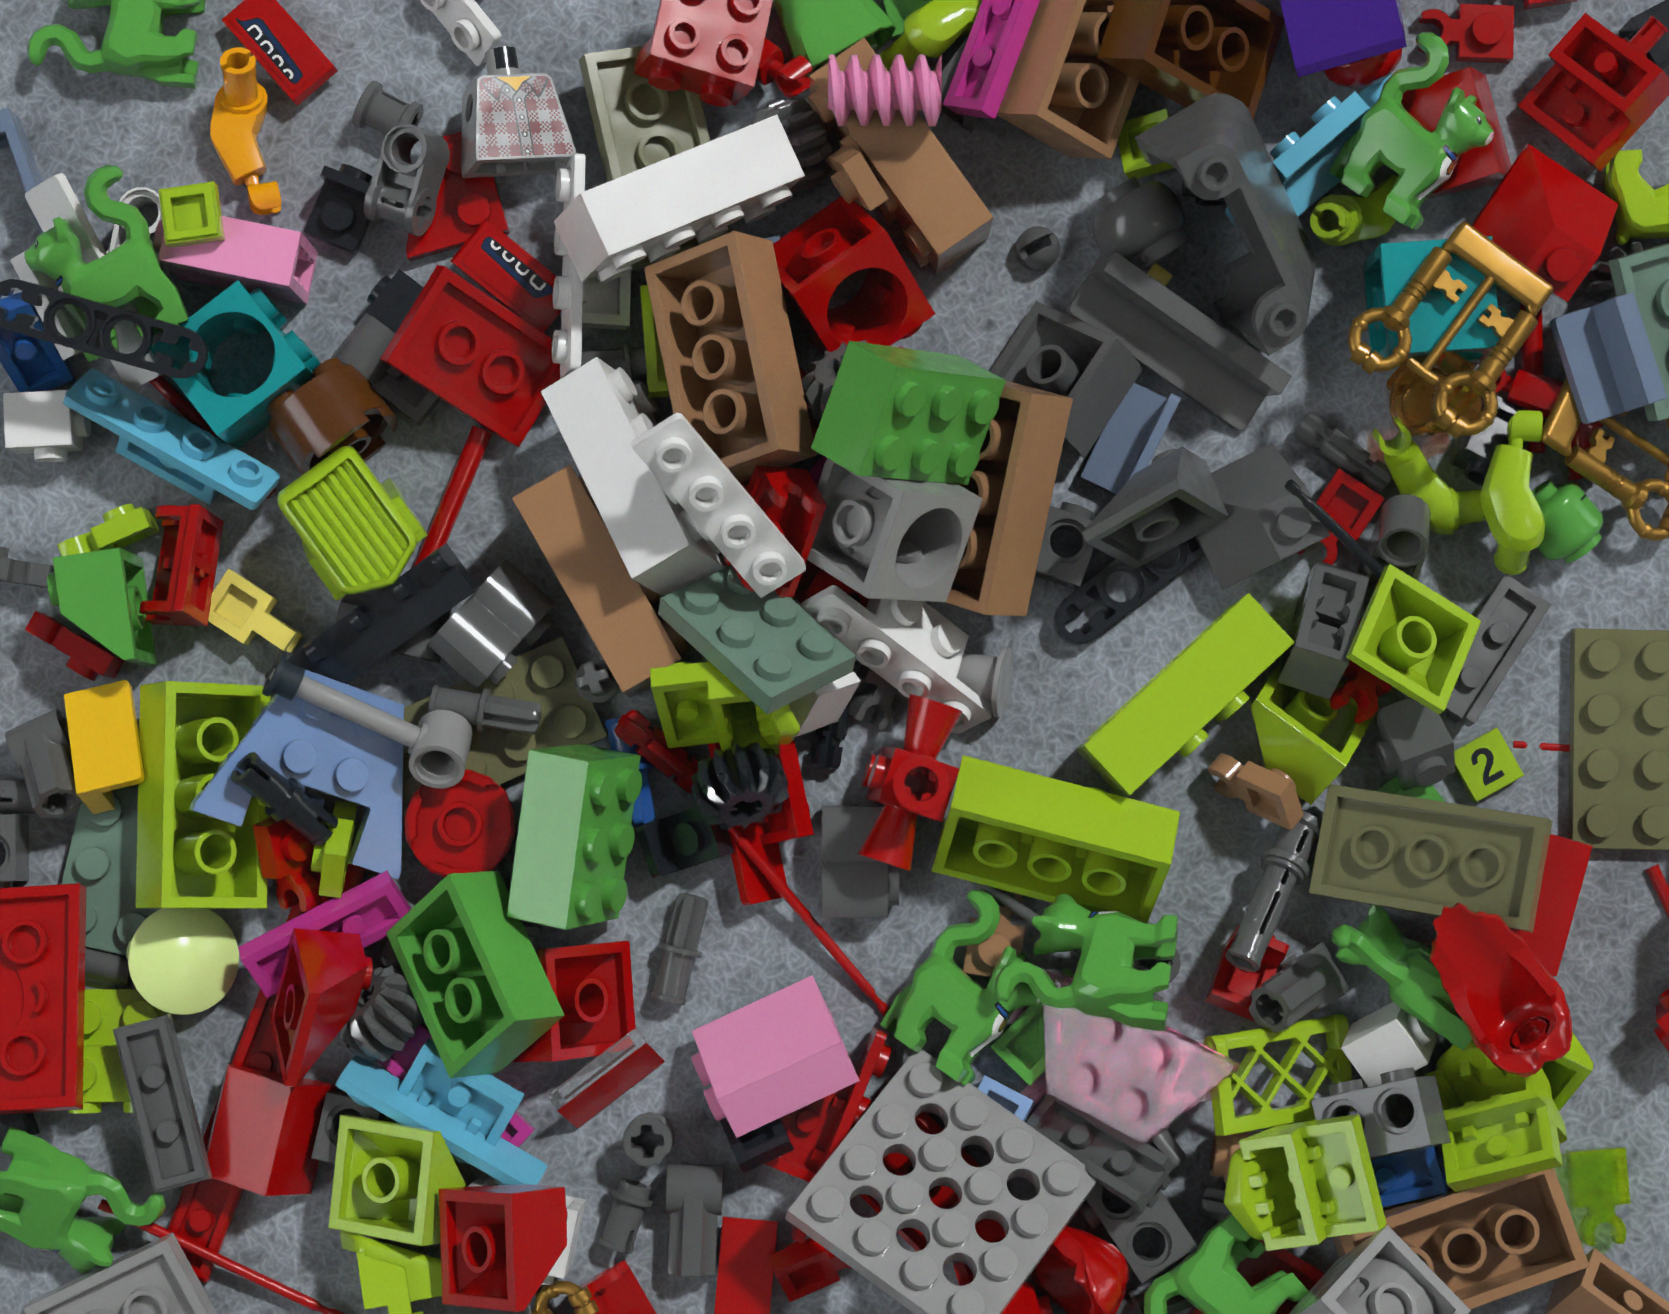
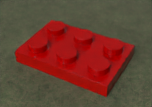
(475, 355)

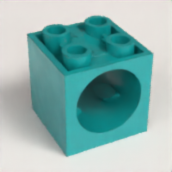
(1388, 273)
(235, 310)

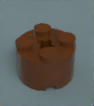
(330, 413)

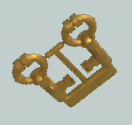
(1498, 269)
(1589, 463)

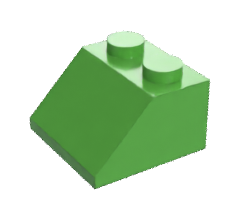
(103, 598)

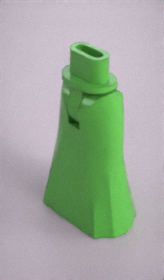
(831, 27)

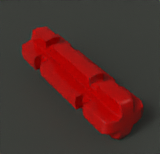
(652, 746)

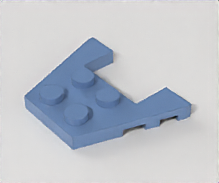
(328, 757)

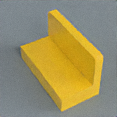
(103, 743)

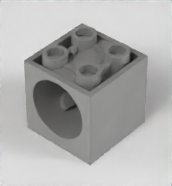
(892, 534)
(1380, 1279)

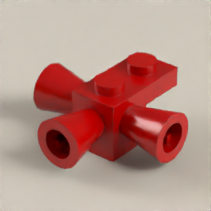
(910, 782)

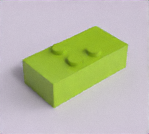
(1185, 695)
(1055, 839)
(180, 852)

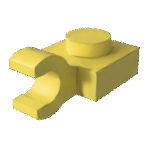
(245, 610)

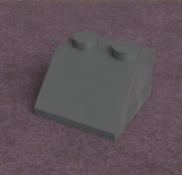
(1072, 361)

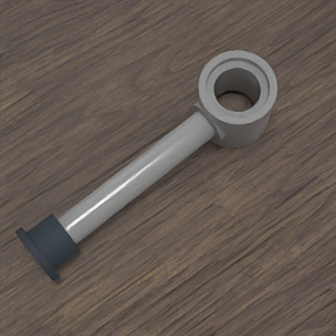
(436, 745)

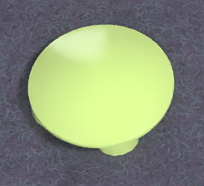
(183, 959)

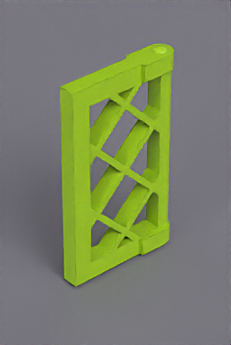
(1333, 1064)

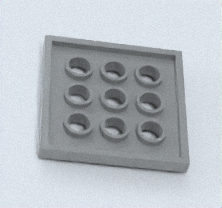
(904, 1200)

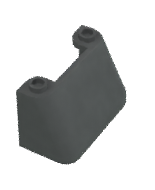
(1225, 158)

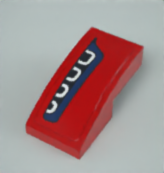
(280, 47)
(508, 275)

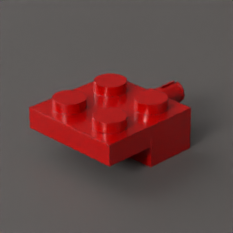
(1598, 89)

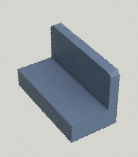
(1608, 358)
(1129, 439)

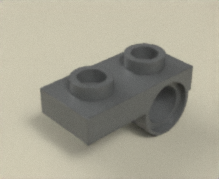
(364, 349)

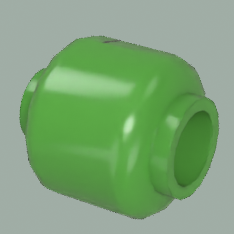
(1570, 521)

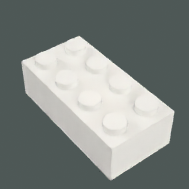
(679, 199)
(598, 418)

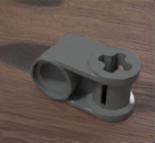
(405, 182)
(1399, 537)

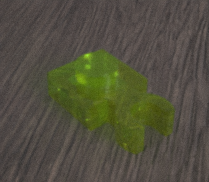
(1599, 1182)

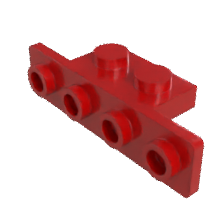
(788, 824)
(826, 1122)

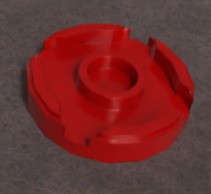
(461, 825)

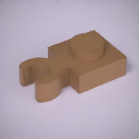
(855, 178)
(1264, 791)
(982, 957)

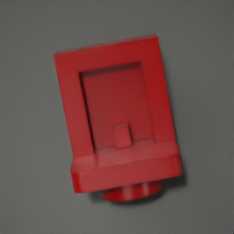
(1233, 986)

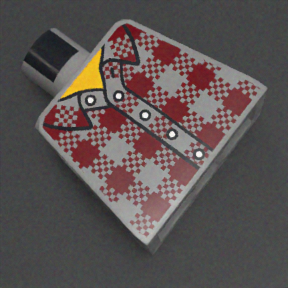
(512, 122)

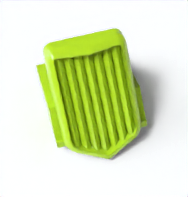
(351, 524)
(705, 708)
(1495, 1120)
(1304, 1183)
(393, 1274)

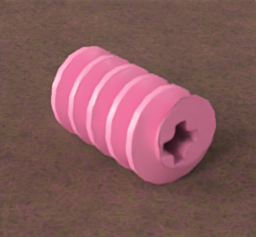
(884, 90)

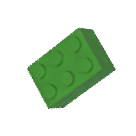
(908, 414)
(574, 835)
(474, 974)

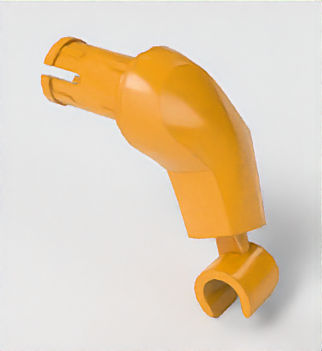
(235, 125)

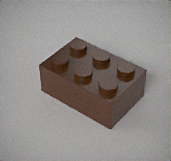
(1194, 47)

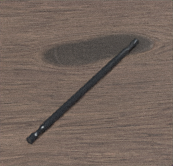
(1335, 528)

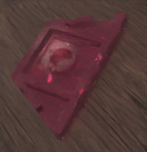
(1126, 1073)

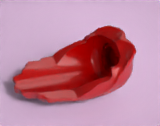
(1501, 991)
(1077, 1270)

